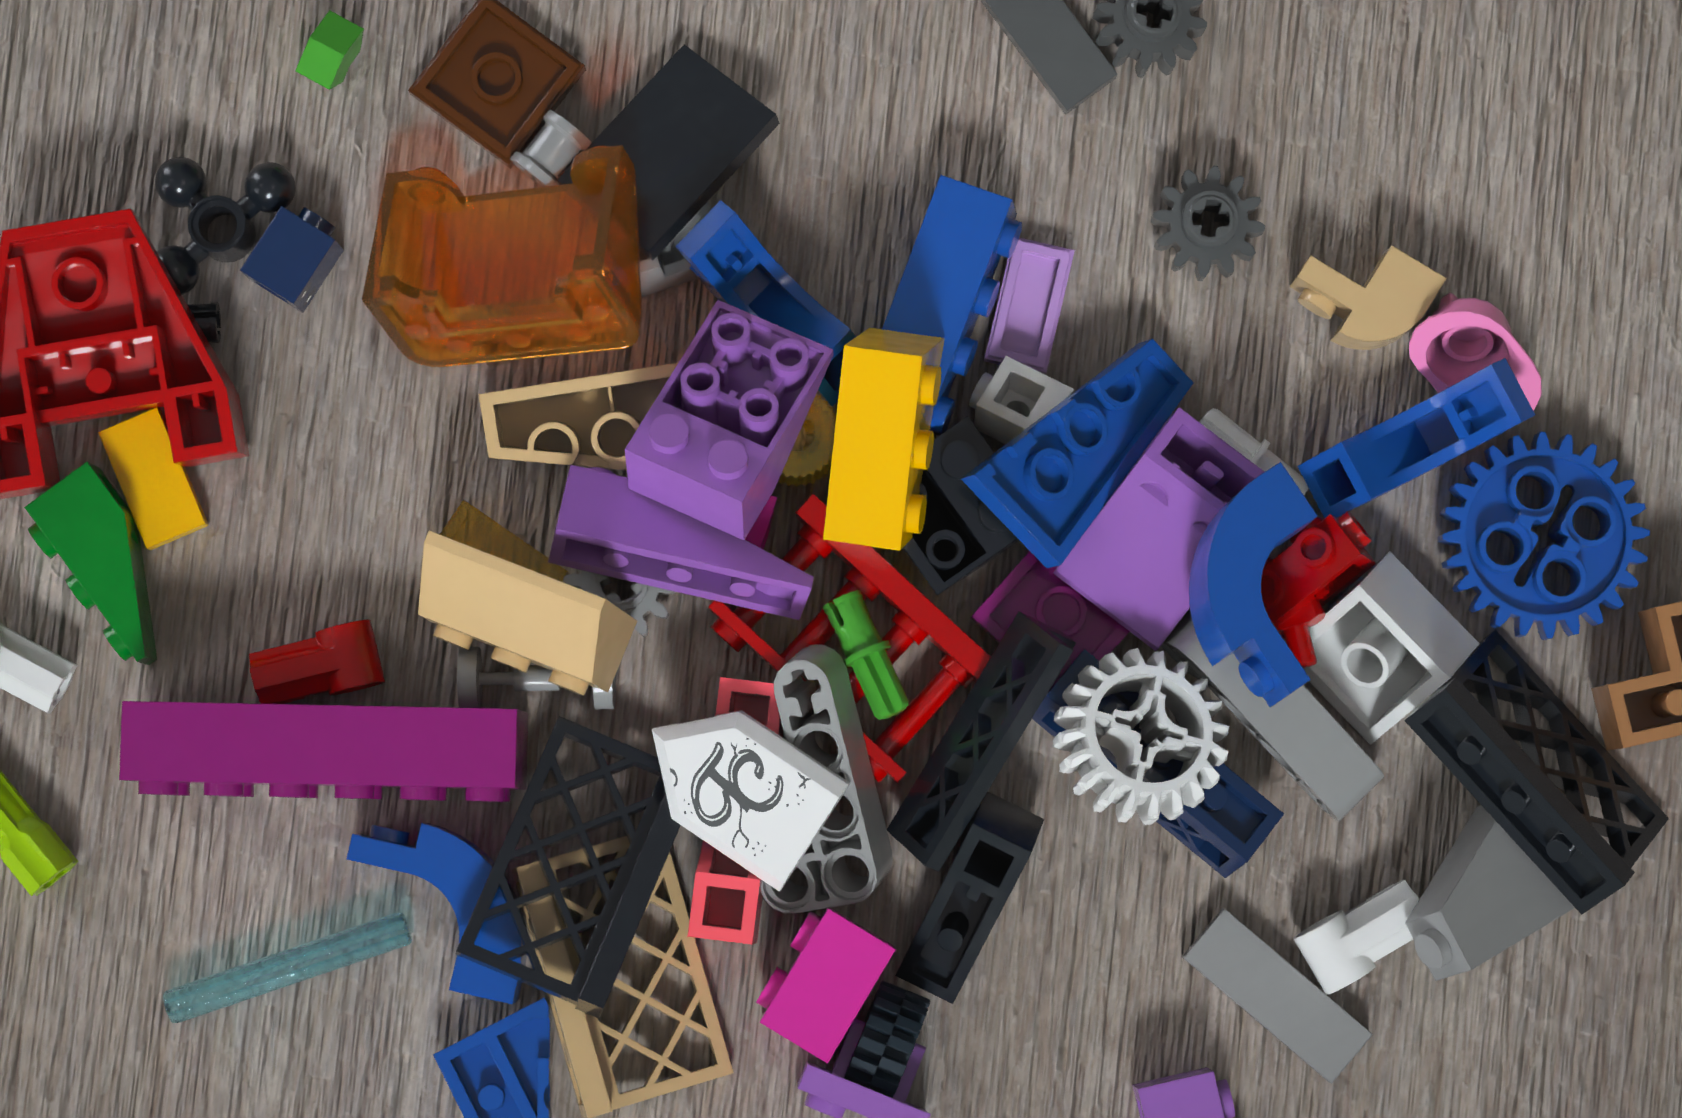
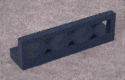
(1222, 827)

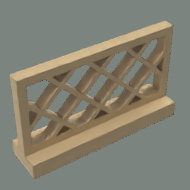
(581, 1033)

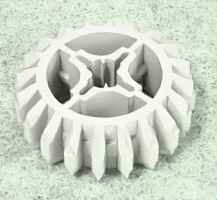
(1190, 743)

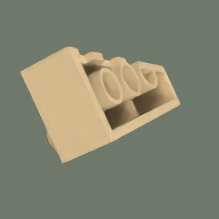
(573, 419)

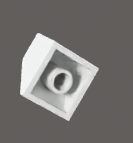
(1385, 648)

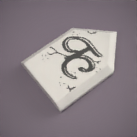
(746, 791)

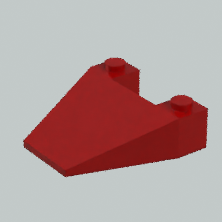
(98, 335)

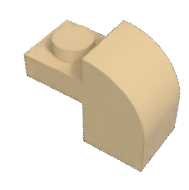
(1379, 311)

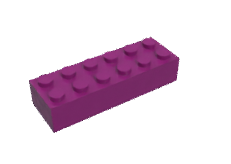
(323, 745)

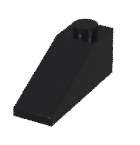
(970, 897)

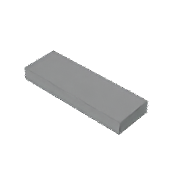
(1277, 995)

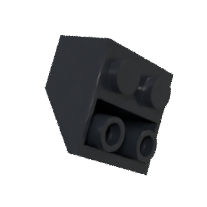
(958, 527)

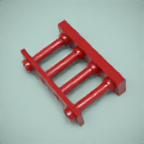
(913, 622)

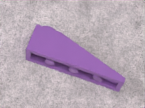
(639, 540)

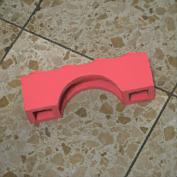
(724, 893)

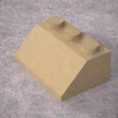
(521, 615)

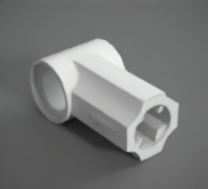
(32, 671)
(1348, 943)

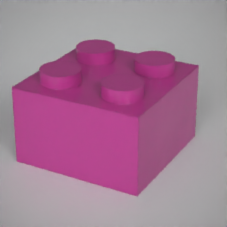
(826, 982)

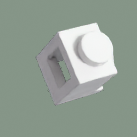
(1011, 391)

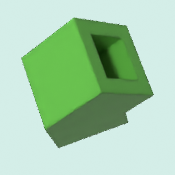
(330, 51)

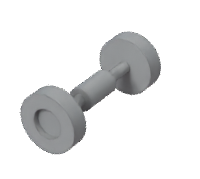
(472, 678)

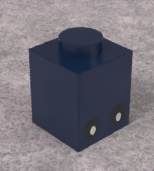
(293, 257)

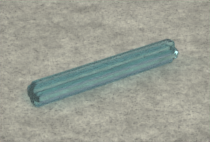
(287, 967)

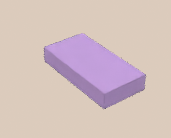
(1029, 304)

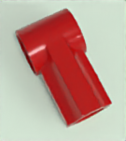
(333, 661)

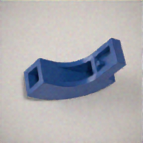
(747, 277)
(1416, 440)
(1227, 583)
(460, 874)

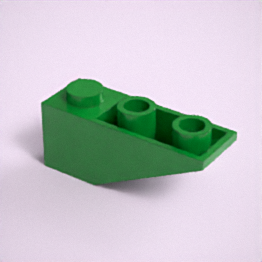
(102, 548)

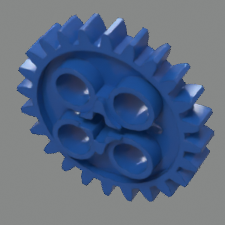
(1592, 564)

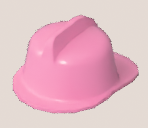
(1466, 338)

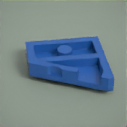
(503, 1067)

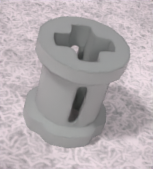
(551, 150)

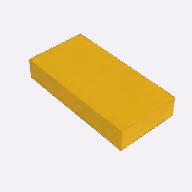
(152, 484)

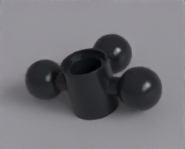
(183, 184)

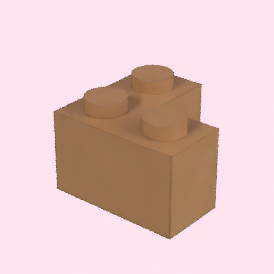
(1649, 705)

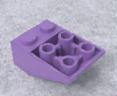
(727, 419)
(1145, 537)

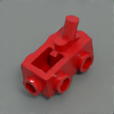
(1310, 574)

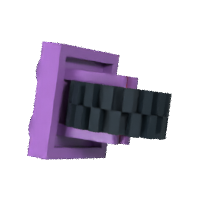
(873, 1061)

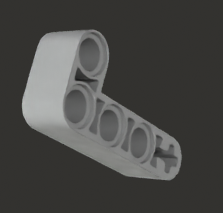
(1293, 731)
(857, 835)

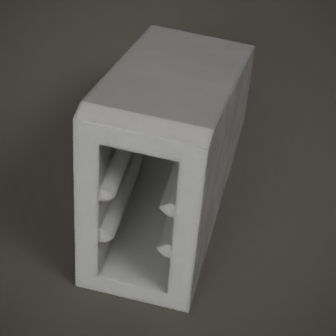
(1481, 900)

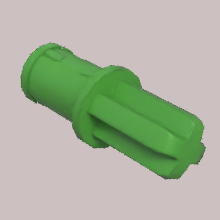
(866, 654)

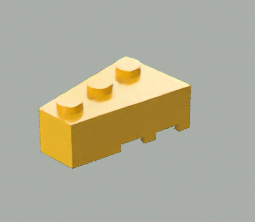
(883, 438)

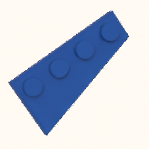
(1075, 456)

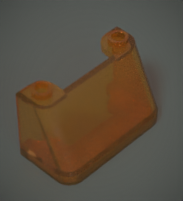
(508, 268)

